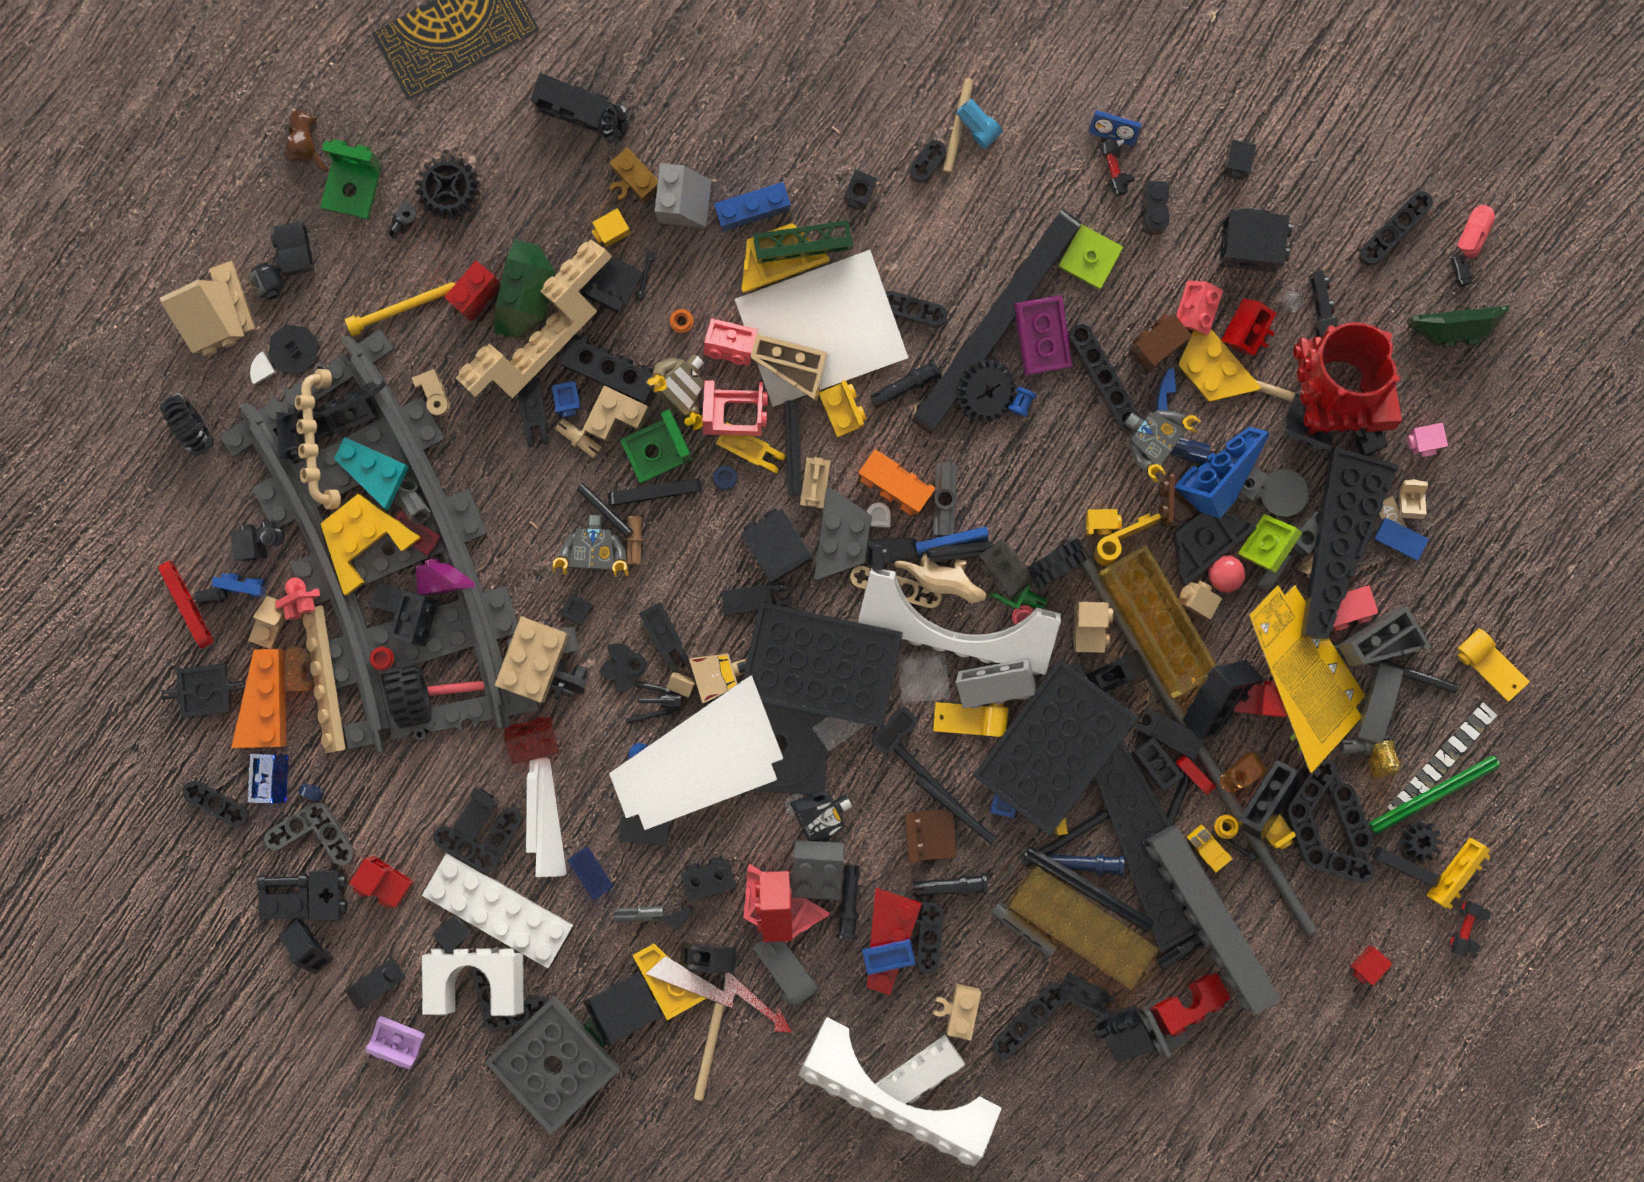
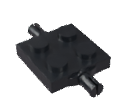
(203, 690)

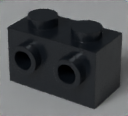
(708, 879)

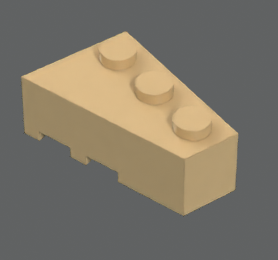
(792, 362)

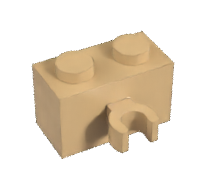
(961, 1011)

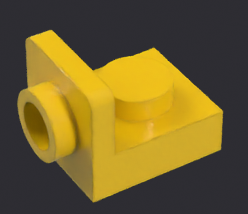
(1280, 834)

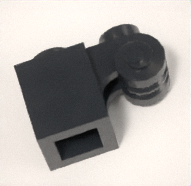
(251, 542)

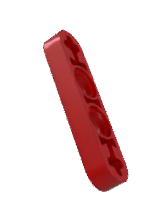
(185, 604)

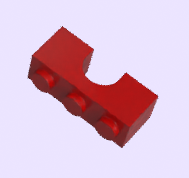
(1208, 996)

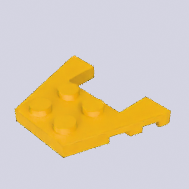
(354, 530)

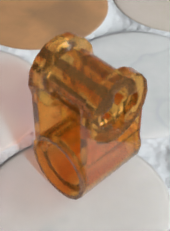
(1243, 772)

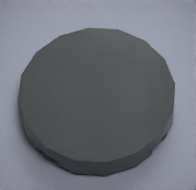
(1284, 493)

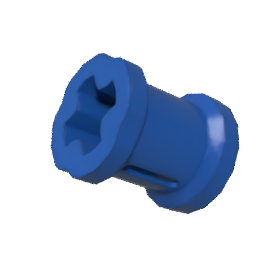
(1022, 402)

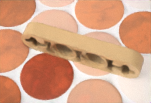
(923, 601)

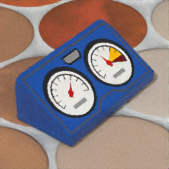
(1114, 127)

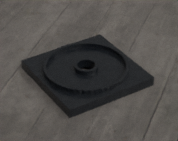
(805, 757)

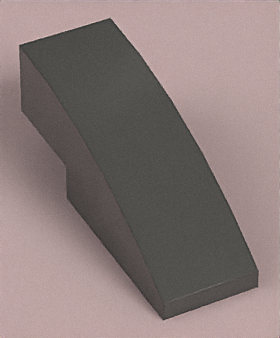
(1379, 703)

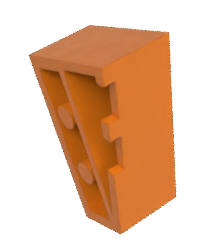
(895, 483)

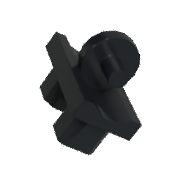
(567, 684)

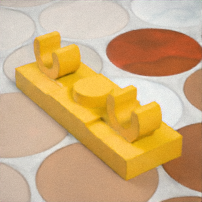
(1459, 873)

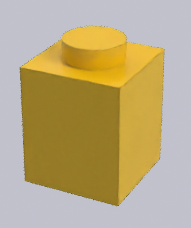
(610, 228)

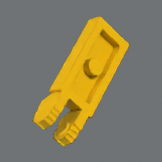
(750, 449)

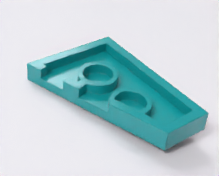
(372, 470)

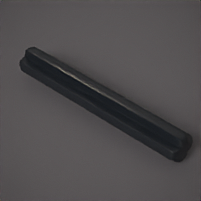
(792, 447)

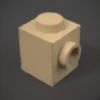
(1199, 599)

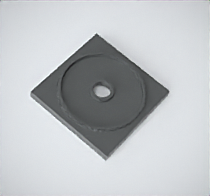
(524, 1068)

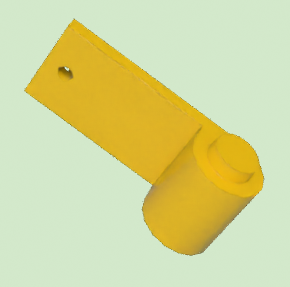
(1110, 548)
(1483, 656)
(983, 720)

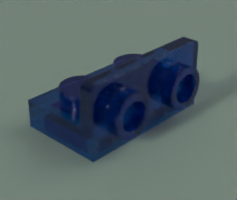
(268, 778)

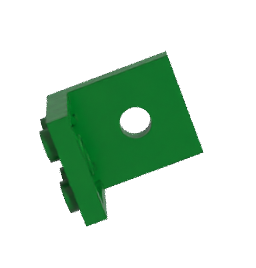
(350, 167)
(671, 445)

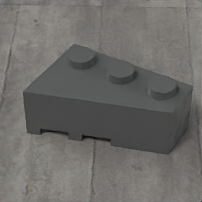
(1384, 638)

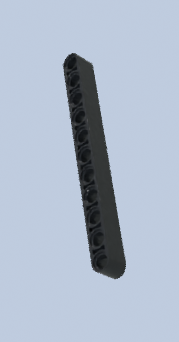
(998, 318)

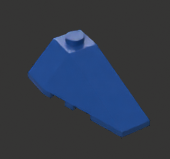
(1219, 480)

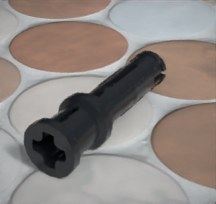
(916, 378)
(963, 885)
(848, 912)

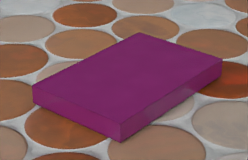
(1043, 335)

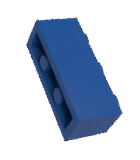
(752, 206)

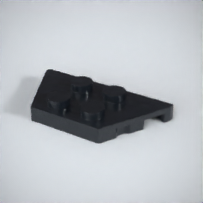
(1205, 540)

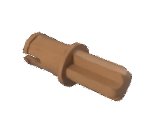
(634, 541)

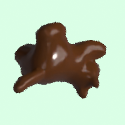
(300, 143)

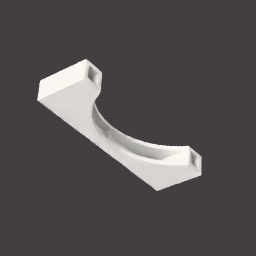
(1031, 638)
(955, 1131)

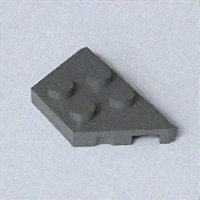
(842, 536)

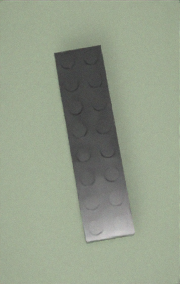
(1213, 920)

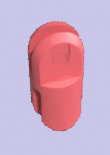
(1476, 230)

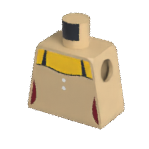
(716, 675)

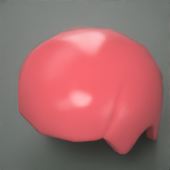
(1226, 574)

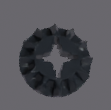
(614, 123)

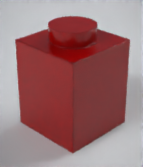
(1370, 966)

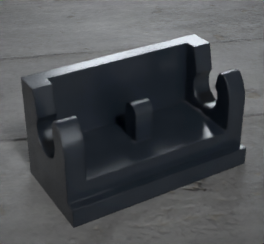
(1086, 995)

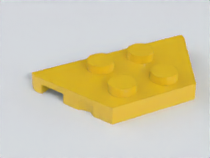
(762, 274)
(1214, 368)

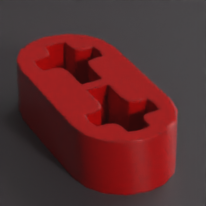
(1195, 774)

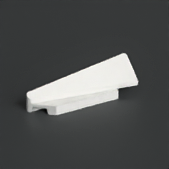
(542, 821)

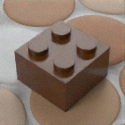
(1163, 340)

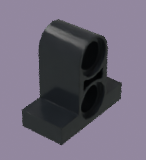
(304, 947)

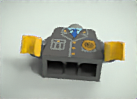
(1156, 437)
(592, 549)

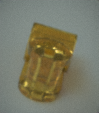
(1384, 760)

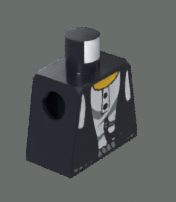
(820, 815)

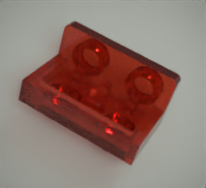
(531, 740)

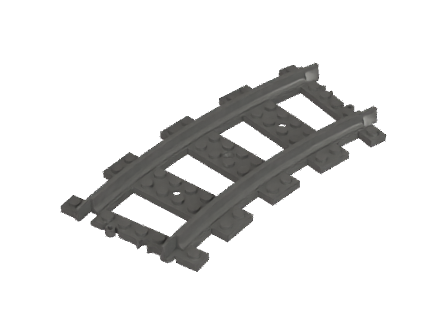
(472, 621)

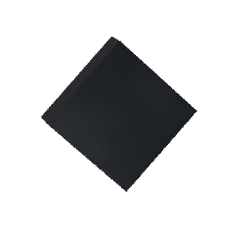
(576, 610)

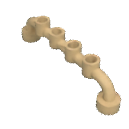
(307, 426)

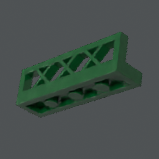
(804, 249)

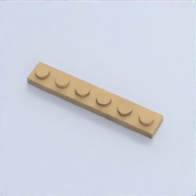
(325, 688)

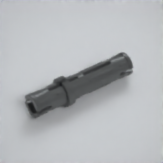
(1028, 932)

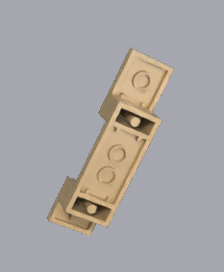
(543, 344)

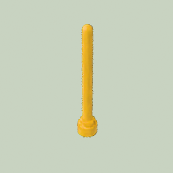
(357, 324)

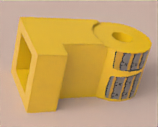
(1208, 848)

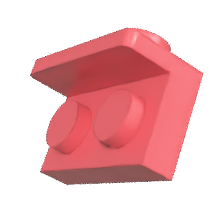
(1199, 306)
(729, 342)

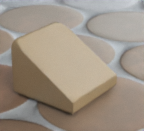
(681, 684)

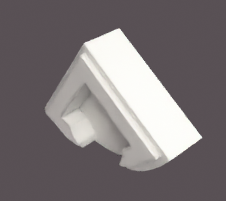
(261, 368)

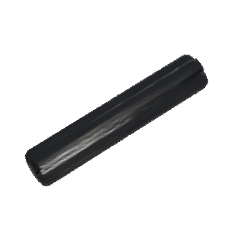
(957, 551)

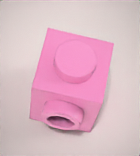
(1427, 439)

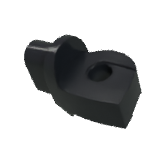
(399, 222)

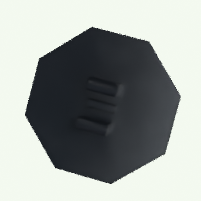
(293, 349)

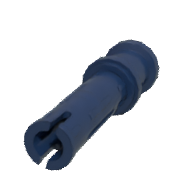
(1099, 864)

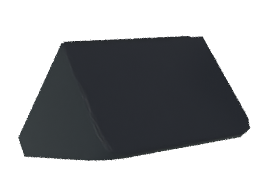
(323, 429)
(677, 918)

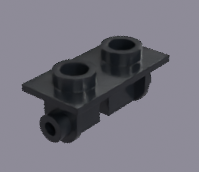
(288, 436)

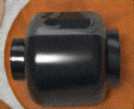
(266, 281)

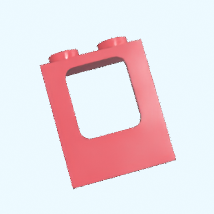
(714, 410)

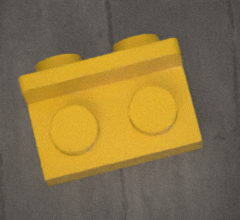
(842, 409)

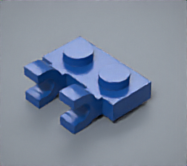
(231, 584)

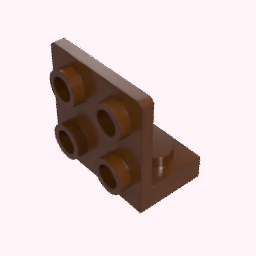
(1175, 508)
(930, 835)

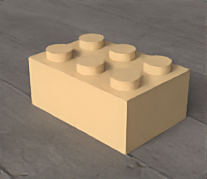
(532, 659)

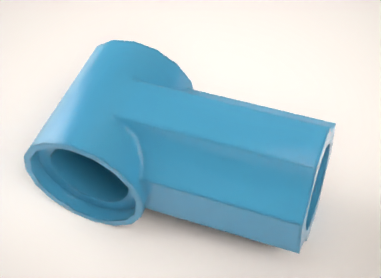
(983, 128)

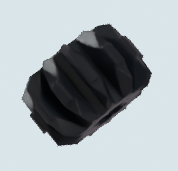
(1421, 831)

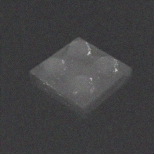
(923, 676)

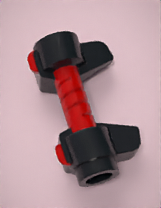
(1119, 181)
(1461, 941)

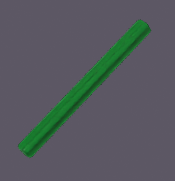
(1434, 794)

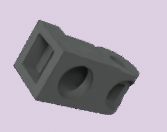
(1308, 537)

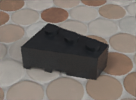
(569, 103)
(1219, 697)

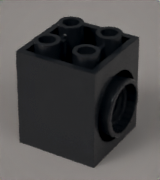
(1255, 240)

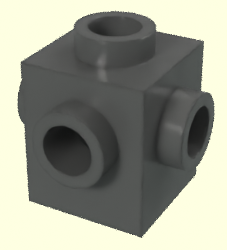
(1255, 481)

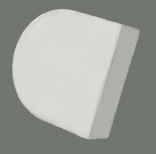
(880, 515)

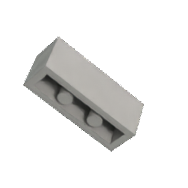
(996, 683)

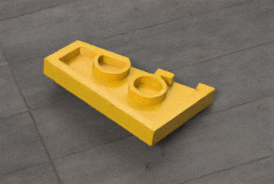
(669, 997)

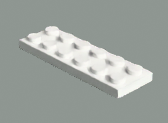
(497, 910)

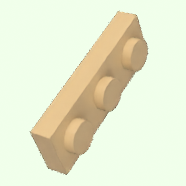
(228, 273)

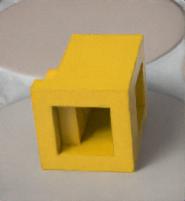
(1102, 521)

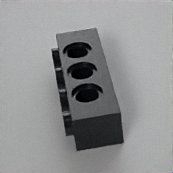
(571, 359)

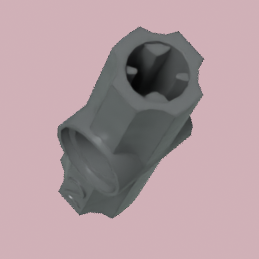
(945, 484)

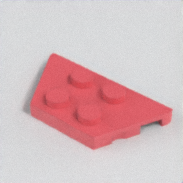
(803, 911)

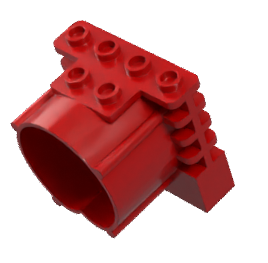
(1333, 407)

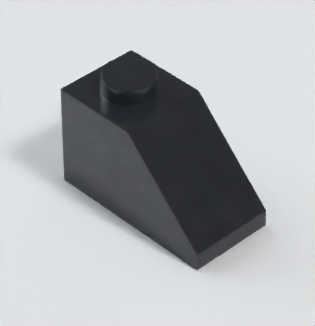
(1118, 671)
(708, 957)

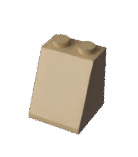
(204, 316)

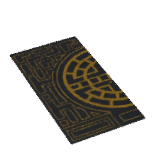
(449, 38)

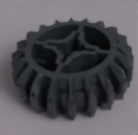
(441, 194)
(187, 424)

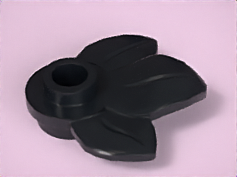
(620, 666)

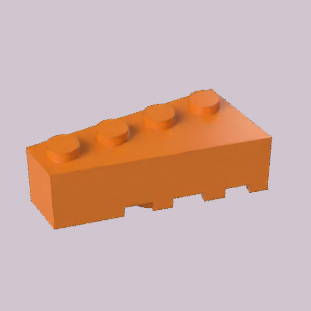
(263, 703)

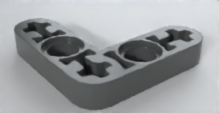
(309, 824)

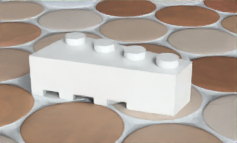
(922, 1071)

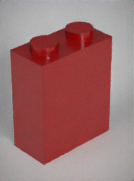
(473, 291)

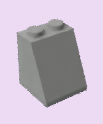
(682, 196)

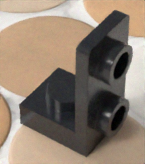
(890, 550)
(476, 813)

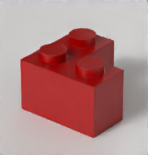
(1263, 701)
(381, 880)
(774, 906)

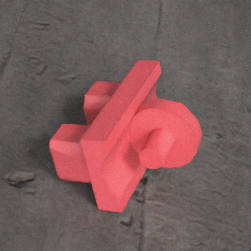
(297, 600)

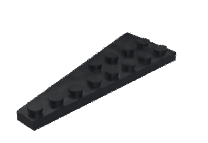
(1348, 511)

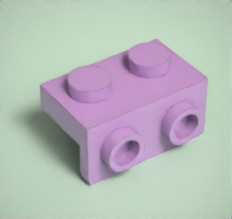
(395, 1043)

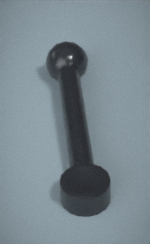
(650, 256)
(1235, 846)

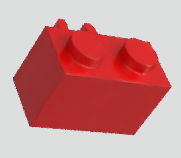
(1249, 327)

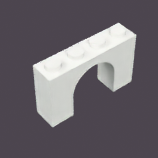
(502, 970)

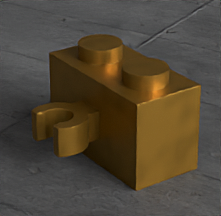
(633, 176)

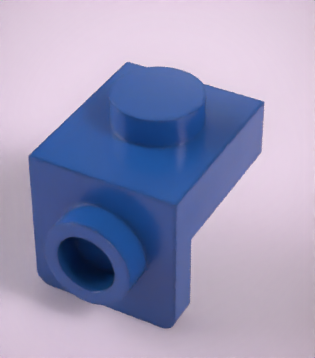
(566, 399)

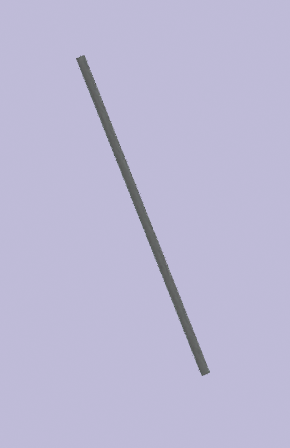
(1204, 757)

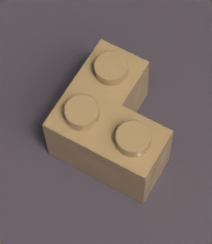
(610, 409)
(1090, 626)

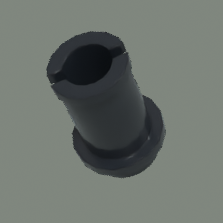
(1461, 271)
(211, 596)

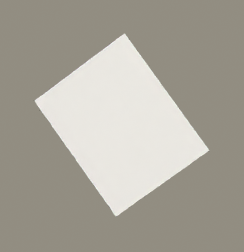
(830, 310)

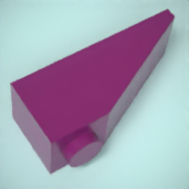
(440, 578)

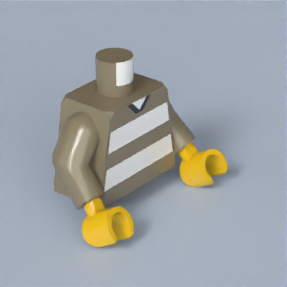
(680, 387)

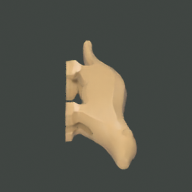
(944, 578)

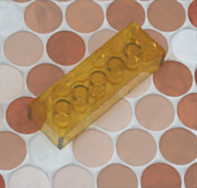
(1158, 621)
(1082, 926)

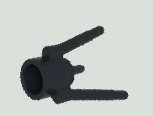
(670, 701)

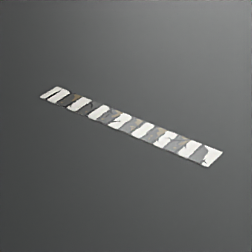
(1446, 755)

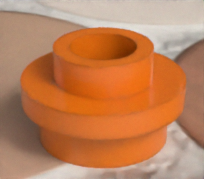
(681, 313)

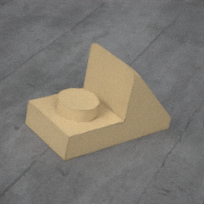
(267, 624)

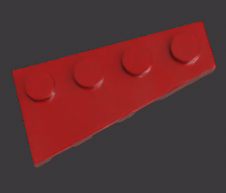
(891, 922)

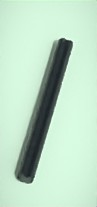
(1088, 889)

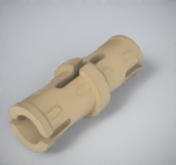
(578, 438)

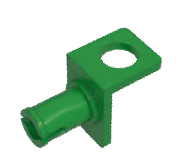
(1025, 596)

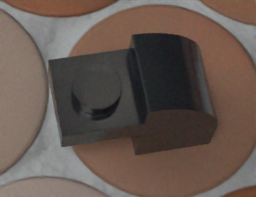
(375, 984)

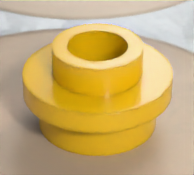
(1233, 826)

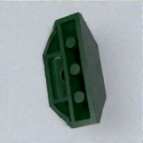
(519, 299)
(1458, 326)

